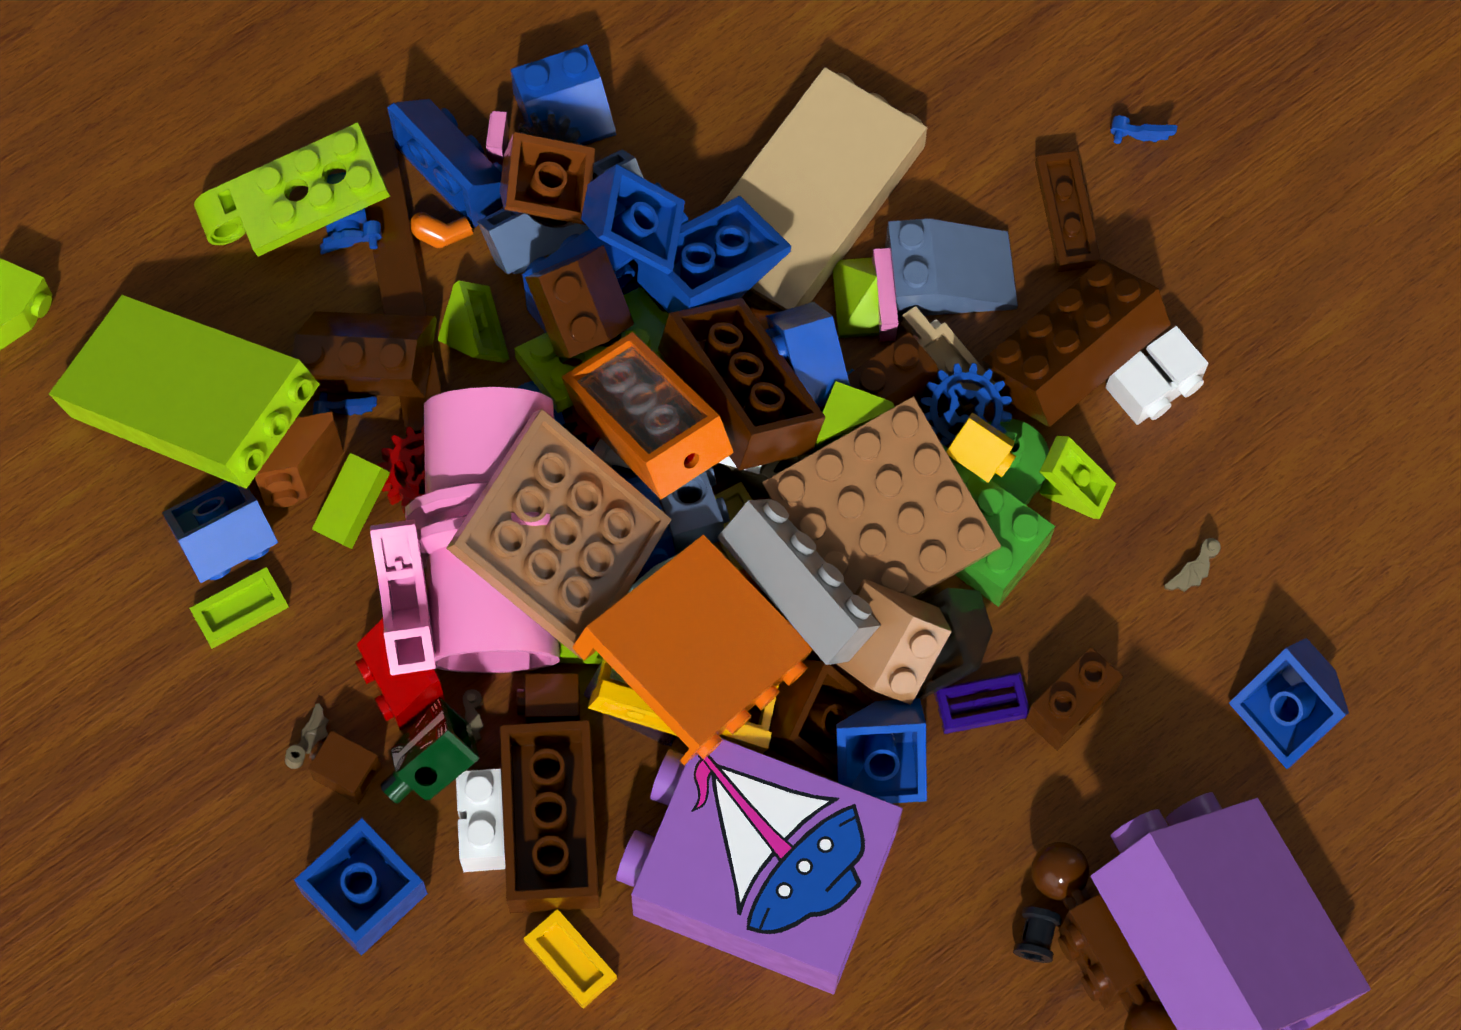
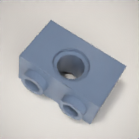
(697, 518)

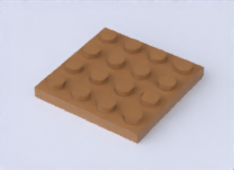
(886, 505)
(586, 552)

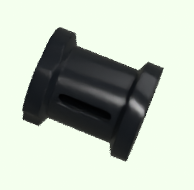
(1037, 934)

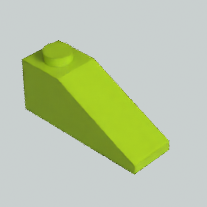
(22, 301)

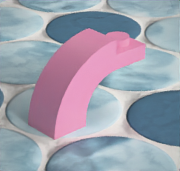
(403, 597)

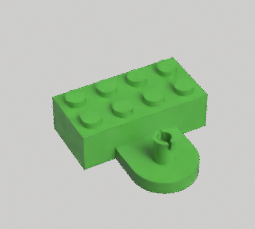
(1004, 505)

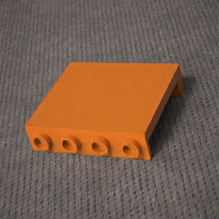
(698, 646)

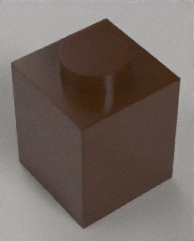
(549, 698)
(343, 766)

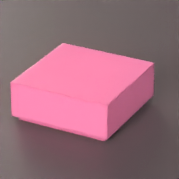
(497, 137)

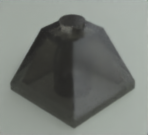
(967, 642)

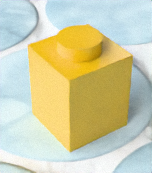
(982, 448)

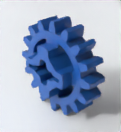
(954, 392)

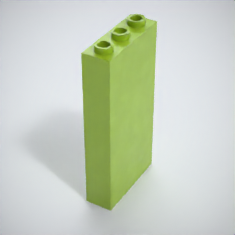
(185, 390)

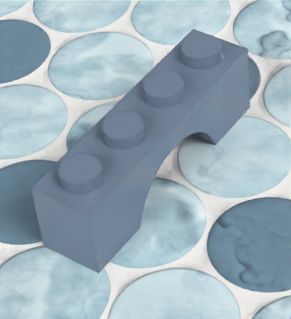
(520, 238)

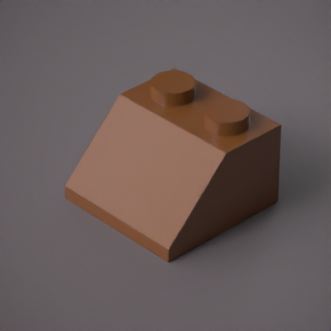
(546, 177)
(300, 460)

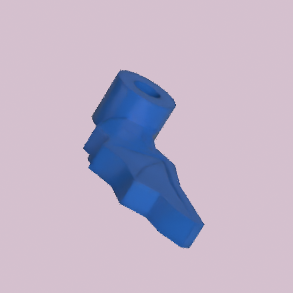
(345, 407)

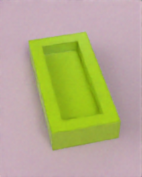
(350, 500)
(239, 607)

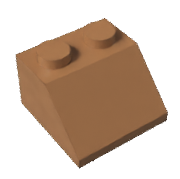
(903, 646)

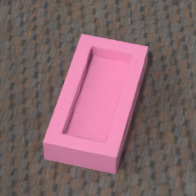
(886, 295)

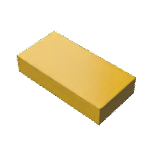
(570, 958)

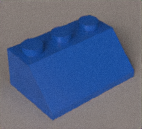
(447, 158)

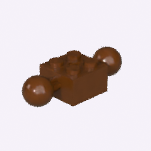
(1095, 939)

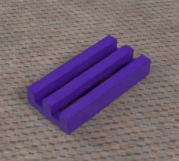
(985, 719)

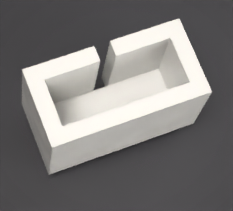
(1150, 383)
(480, 820)

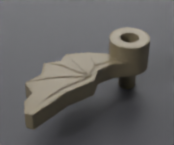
(1195, 570)
(473, 701)
(310, 735)

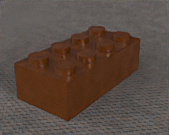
(1077, 341)
(744, 379)
(549, 817)

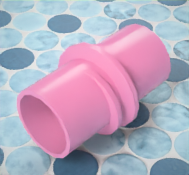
(464, 445)

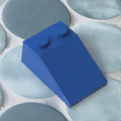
(716, 258)

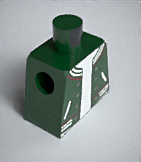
(431, 754)

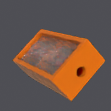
(647, 415)

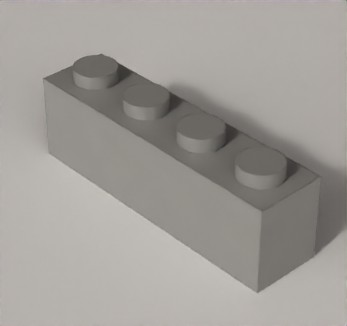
(799, 580)

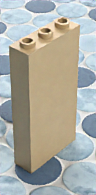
(825, 182)

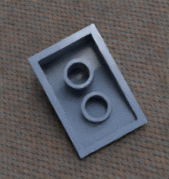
(950, 267)

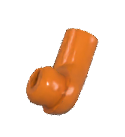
(438, 233)

